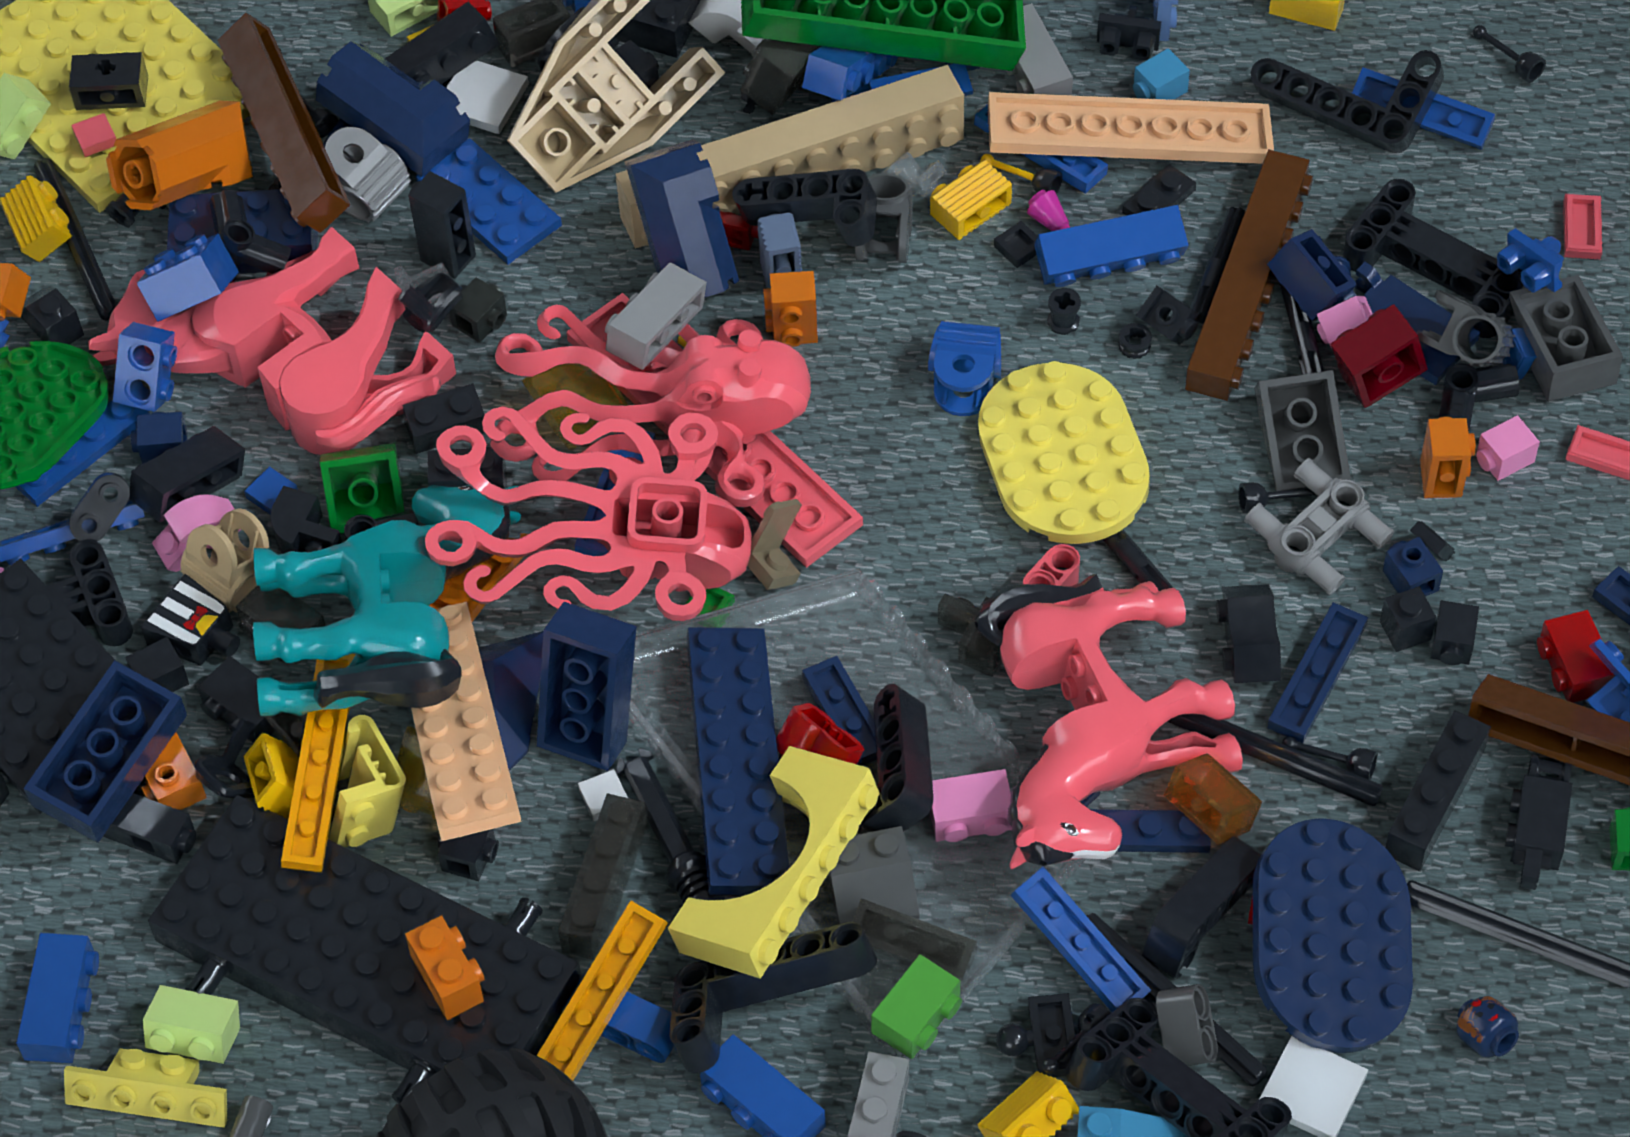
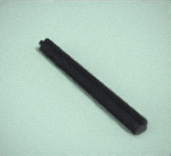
(79, 244)
(1285, 757)
(1519, 933)
(1229, 1050)

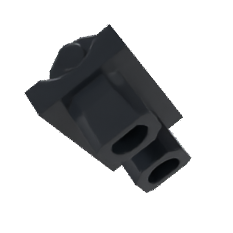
(1128, 31)

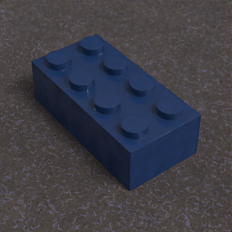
(265, 211)
(585, 685)
(105, 751)

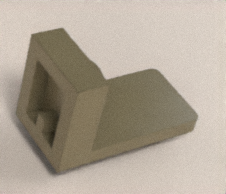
(766, 558)

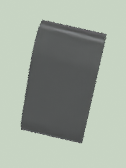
(1187, 1024)

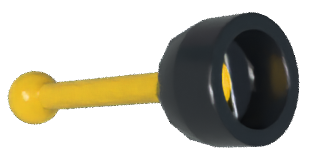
(1044, 179)

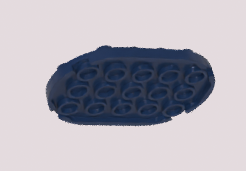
(1332, 935)

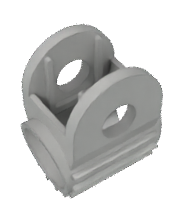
(367, 171)

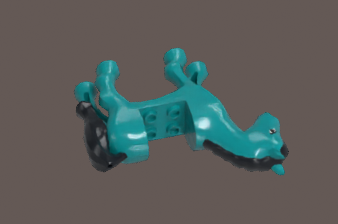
(394, 631)

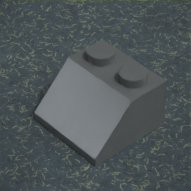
(876, 870)

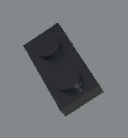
(1165, 190)

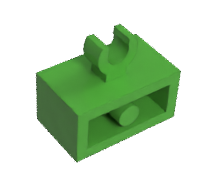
(916, 1007)

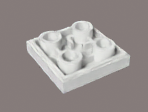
(487, 94)
(1315, 1087)

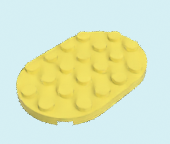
(1063, 452)

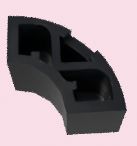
(1250, 633)

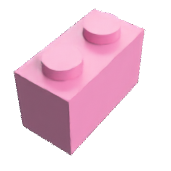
(970, 806)

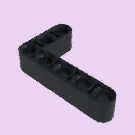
(1352, 105)
(802, 964)

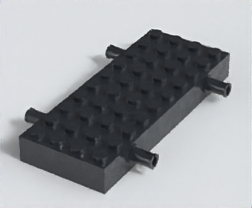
(340, 948)

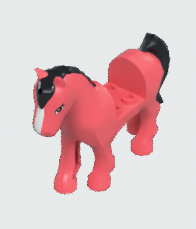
(1105, 742)

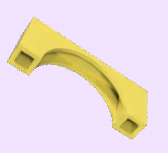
(752, 928)

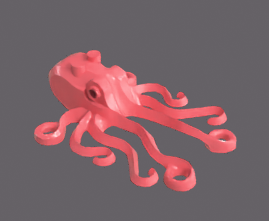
(739, 386)
(651, 526)

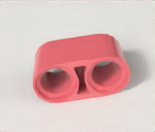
(1046, 570)

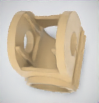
(230, 570)

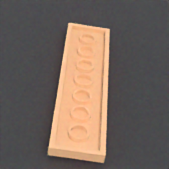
(1129, 128)
(464, 746)

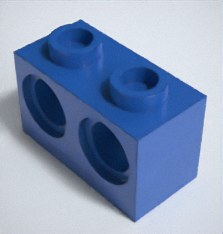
(136, 365)

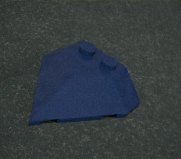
(514, 684)

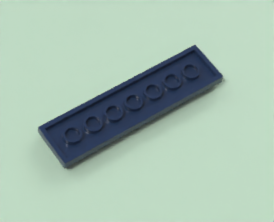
(735, 759)

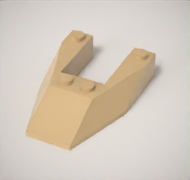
(593, 107)

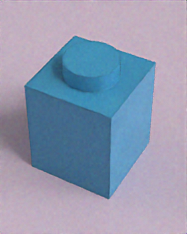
(1161, 77)

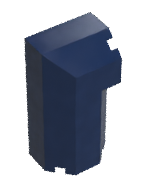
(395, 109)
(679, 214)

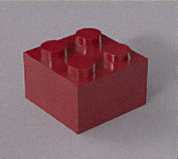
(1379, 355)

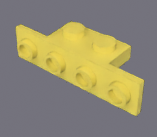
(148, 1087)

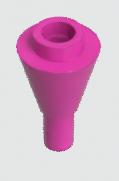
(1048, 210)

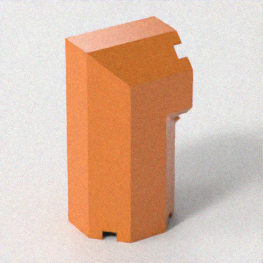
(181, 156)

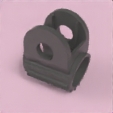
(893, 201)
(1457, 333)

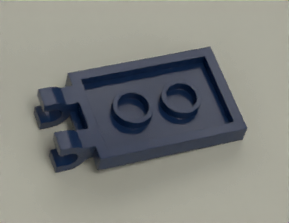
(1416, 309)

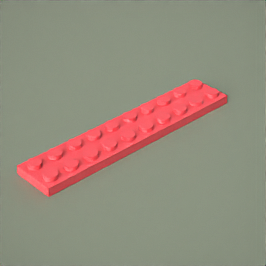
(824, 515)

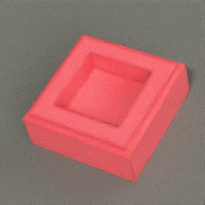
(94, 134)

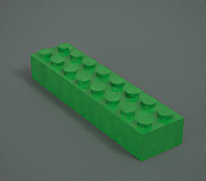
(934, 30)

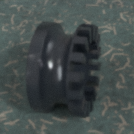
(1134, 330)

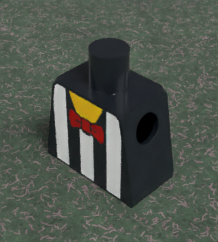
(192, 622)

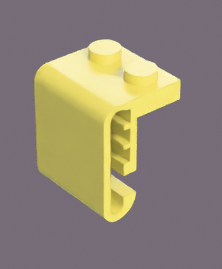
(374, 787)

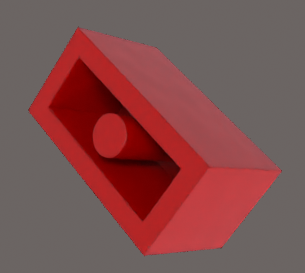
(1573, 663)

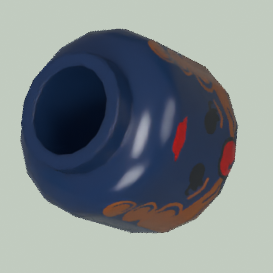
(1487, 1027)

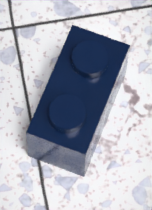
(1311, 274)

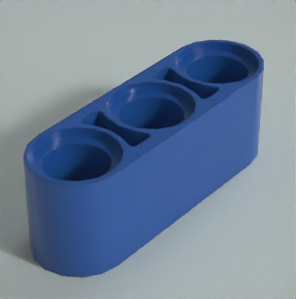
(639, 1027)

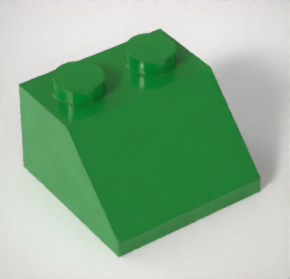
(361, 483)

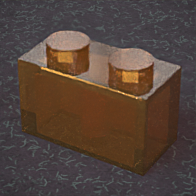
(1212, 798)

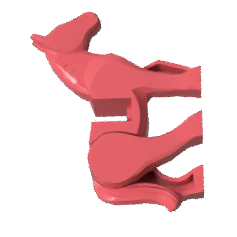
(308, 380)

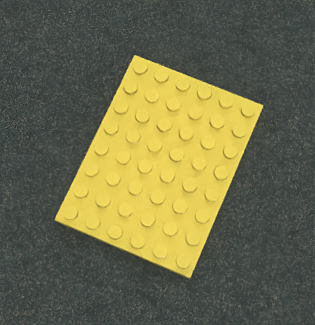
(179, 58)

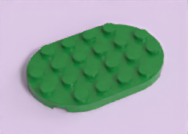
(46, 406)

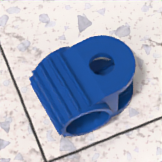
(964, 361)

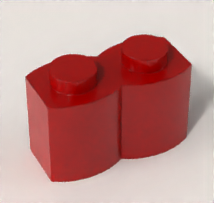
(816, 732)

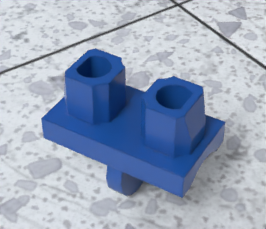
(1536, 258)

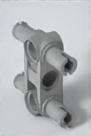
(1319, 526)

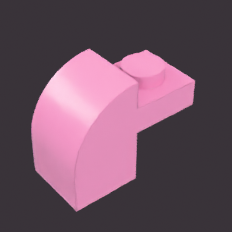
(182, 520)

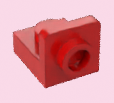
(738, 232)

